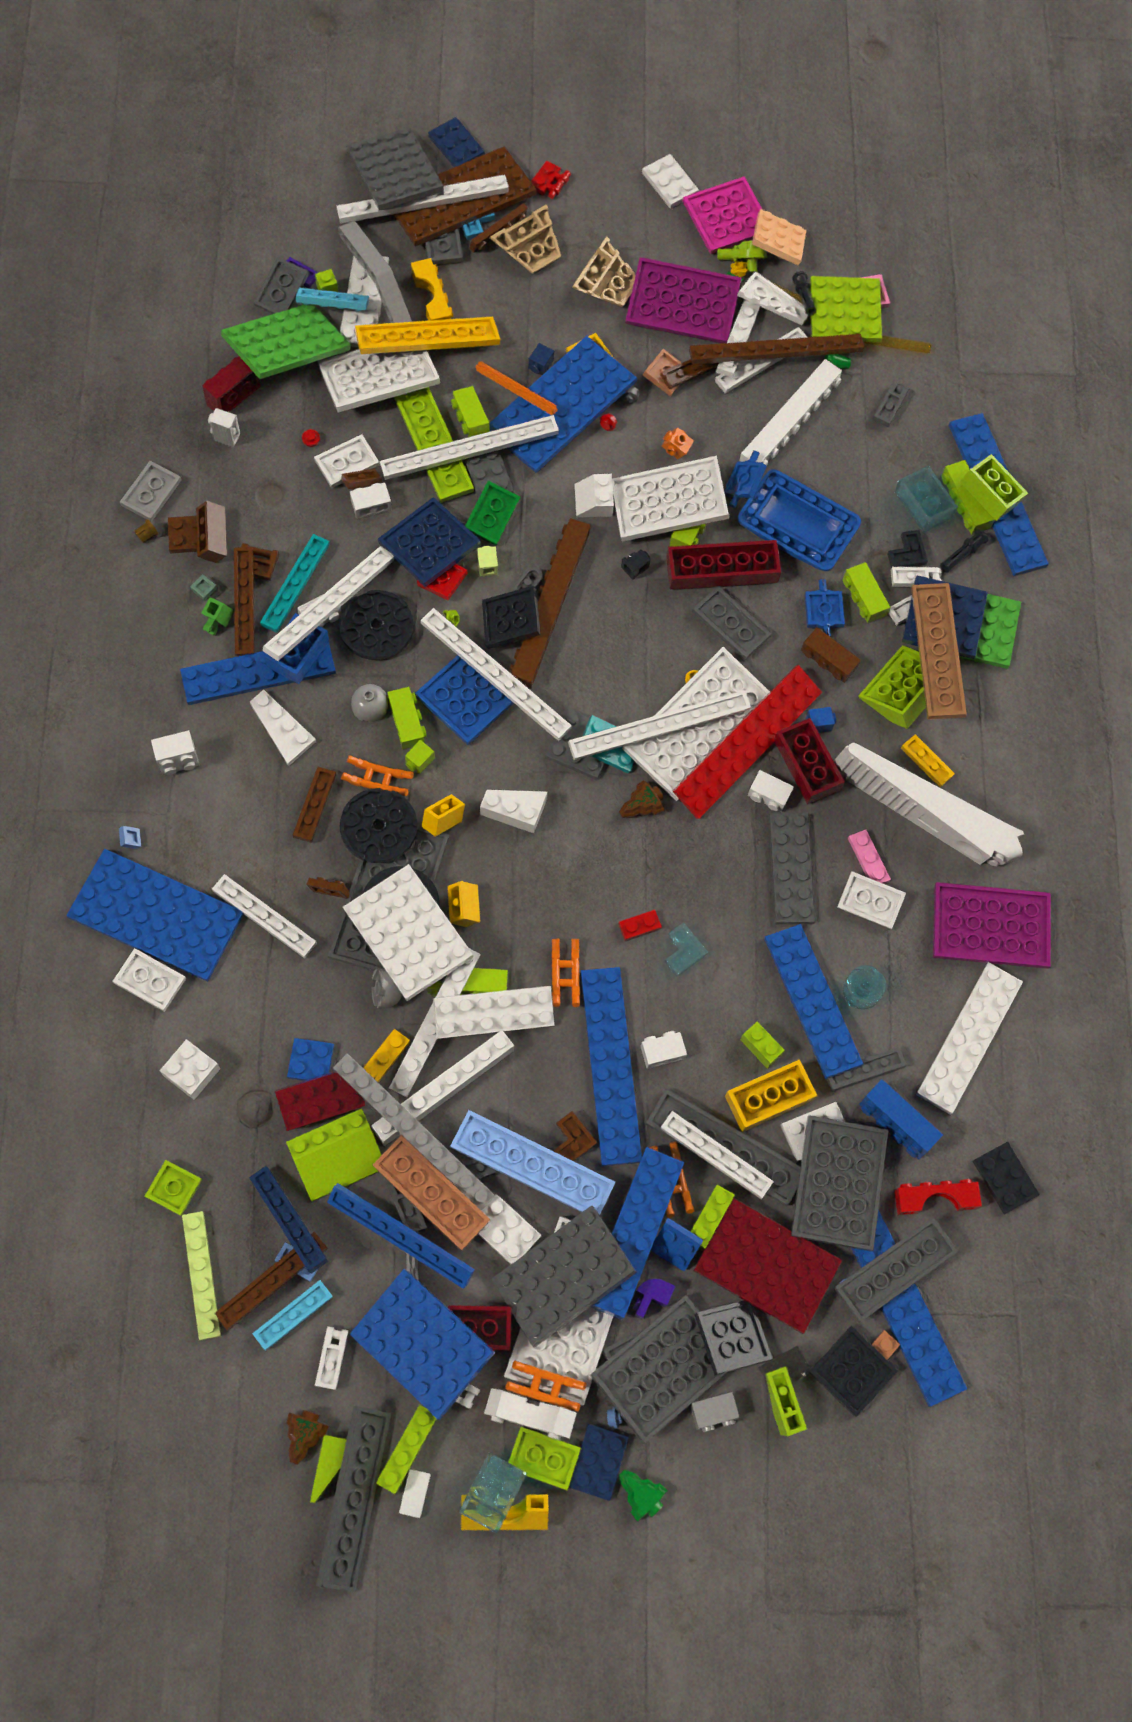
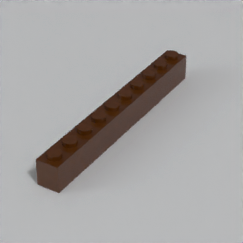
(551, 600)

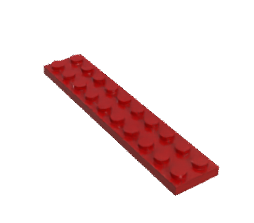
(746, 742)

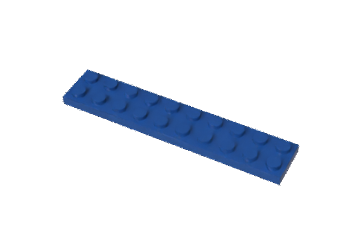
(1014, 528)
(611, 1067)
(916, 1332)

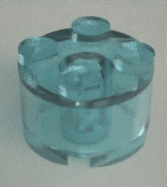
(872, 981)

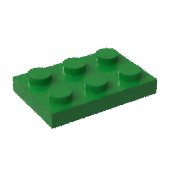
(492, 512)

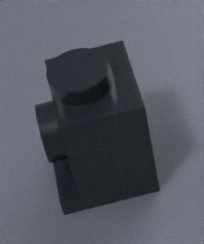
(636, 563)

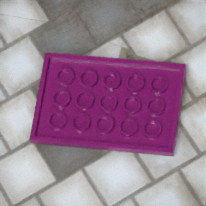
(683, 300)
(992, 925)

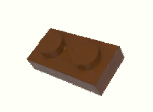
(361, 478)
(325, 887)

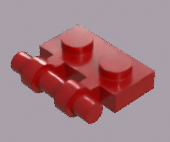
(546, 176)

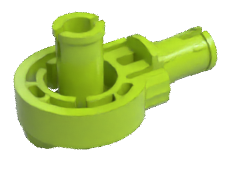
(743, 251)

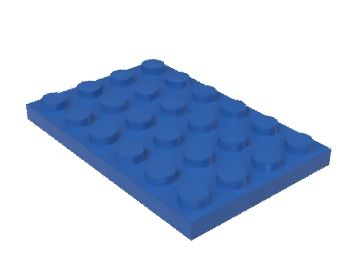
(422, 1344)

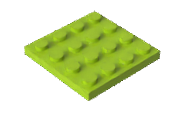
(846, 307)

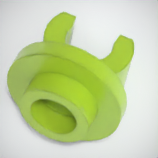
(452, 616)

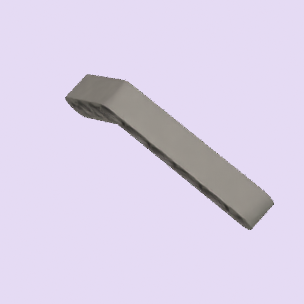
(377, 270)

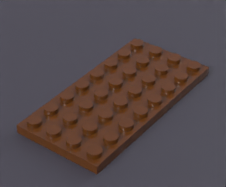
(434, 221)

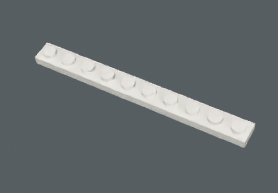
(451, 194)
(469, 447)
(328, 604)
(496, 674)
(659, 725)

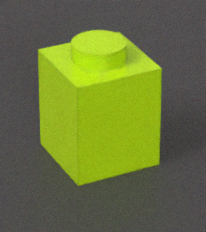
(326, 281)
(419, 757)

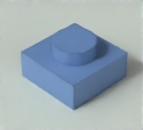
(129, 837)

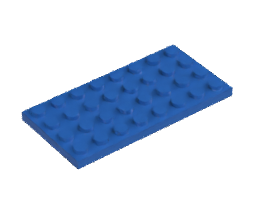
(581, 388)
(155, 914)

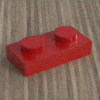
(640, 925)

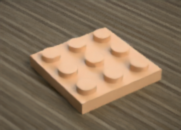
(779, 237)

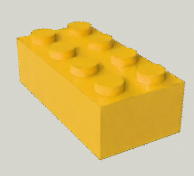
(770, 1095)

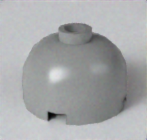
(369, 703)
(385, 992)

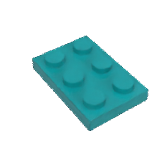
(615, 757)

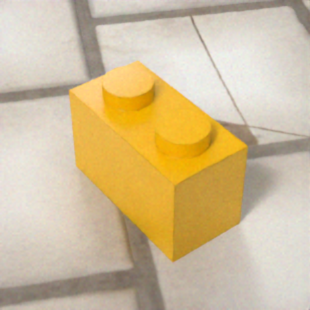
(443, 815)
(463, 904)

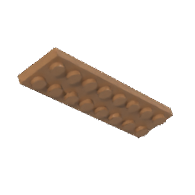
(938, 651)

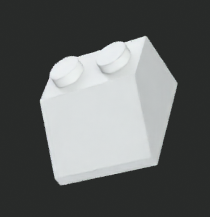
(594, 496)

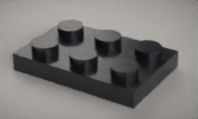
(1006, 1178)

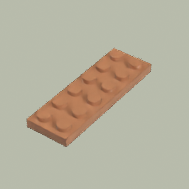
(431, 1193)

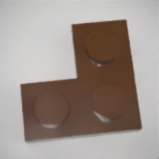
(578, 1137)

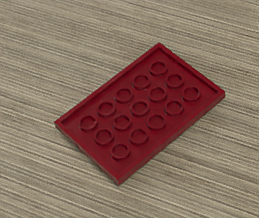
(767, 1266)

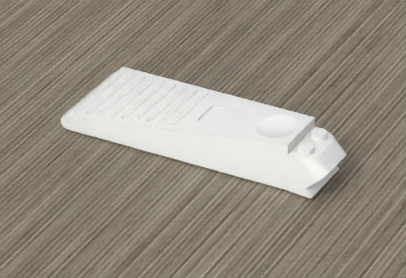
(931, 808)

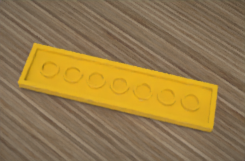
(427, 335)

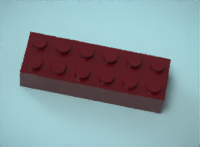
(723, 564)

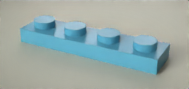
(333, 299)
(292, 1315)

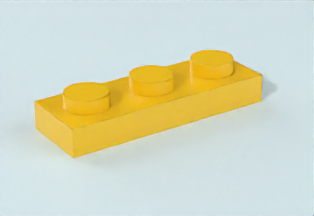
(927, 760)
(386, 1055)

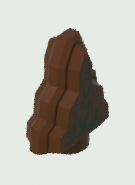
(643, 801)
(303, 1433)

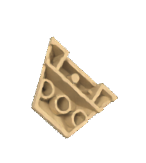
(530, 241)
(606, 276)

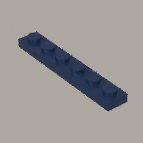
(288, 1219)

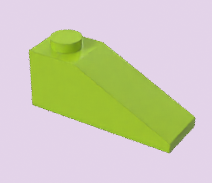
(784, 1403)
(328, 1465)

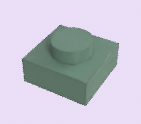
(203, 587)

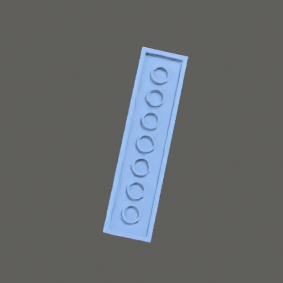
(531, 1163)

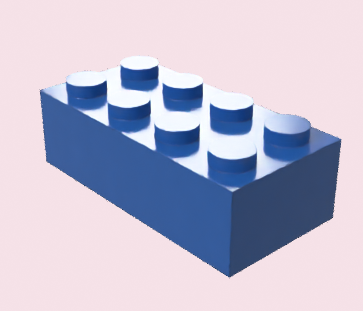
(900, 1120)

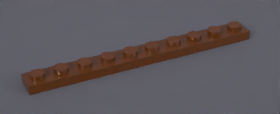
(776, 348)

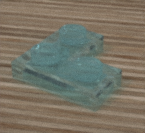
(689, 950)

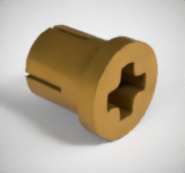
(146, 531)

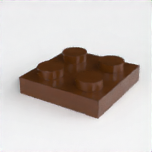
(182, 534)

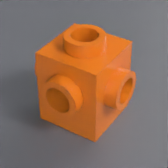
(677, 443)

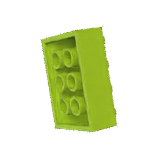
(898, 688)
(335, 1154)

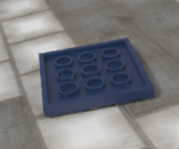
(429, 542)
(968, 614)

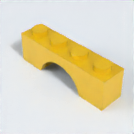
(425, 277)
(526, 1515)

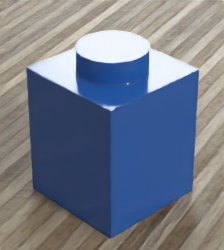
(822, 719)

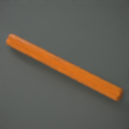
(516, 388)

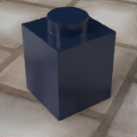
(541, 359)

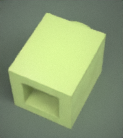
(487, 561)

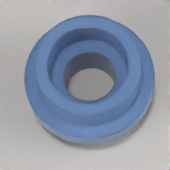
(614, 1417)

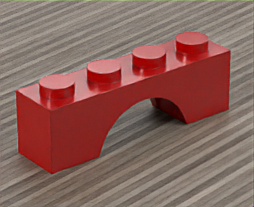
(962, 1195)

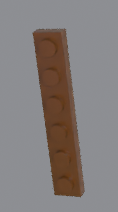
(244, 601)
(263, 1287)

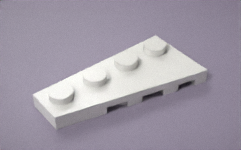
(769, 296)
(284, 730)

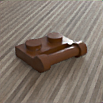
(264, 568)

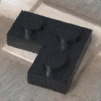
(913, 552)

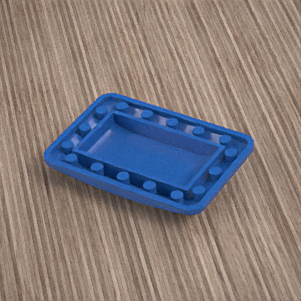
(799, 520)

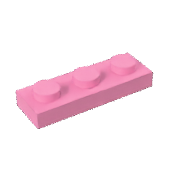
(868, 857)

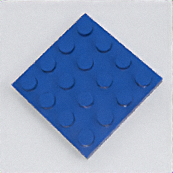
(463, 699)

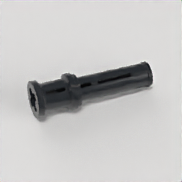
(803, 289)
(969, 546)

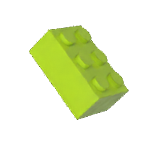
(993, 487)

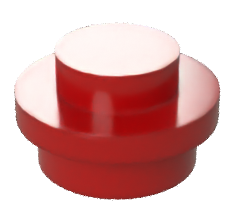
(608, 422)
(310, 438)

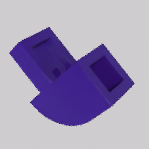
(655, 1291)

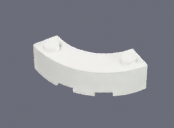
(531, 1414)

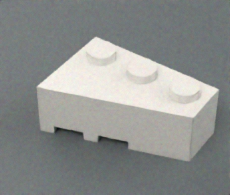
(514, 808)

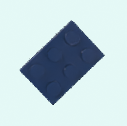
(455, 142)
(598, 1462)

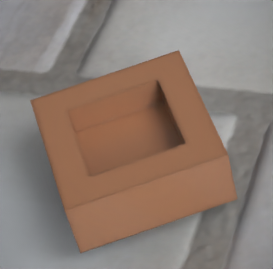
(885, 1344)

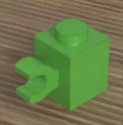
(217, 613)

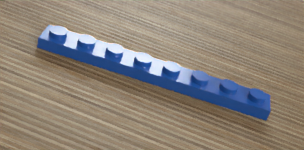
(401, 1236)

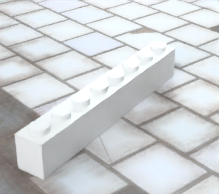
(793, 413)
(449, 1083)

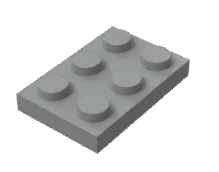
(150, 491)

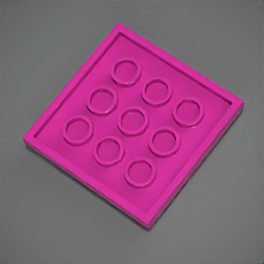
(724, 214)

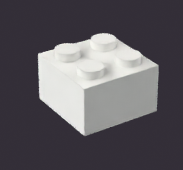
(175, 753)
(190, 1069)

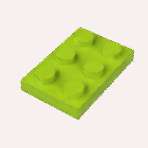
(544, 1458)

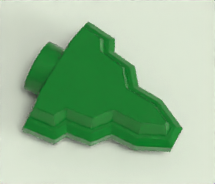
(642, 1494)

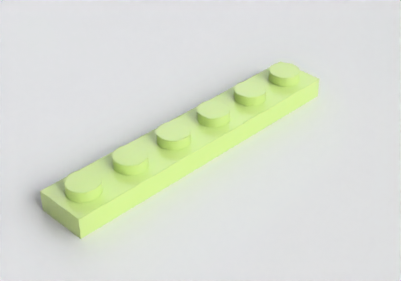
(201, 1275)

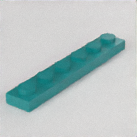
(295, 583)

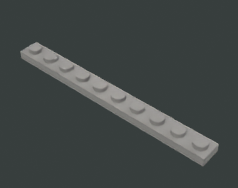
(413, 1131)

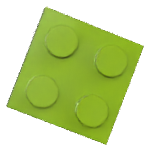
(173, 1188)

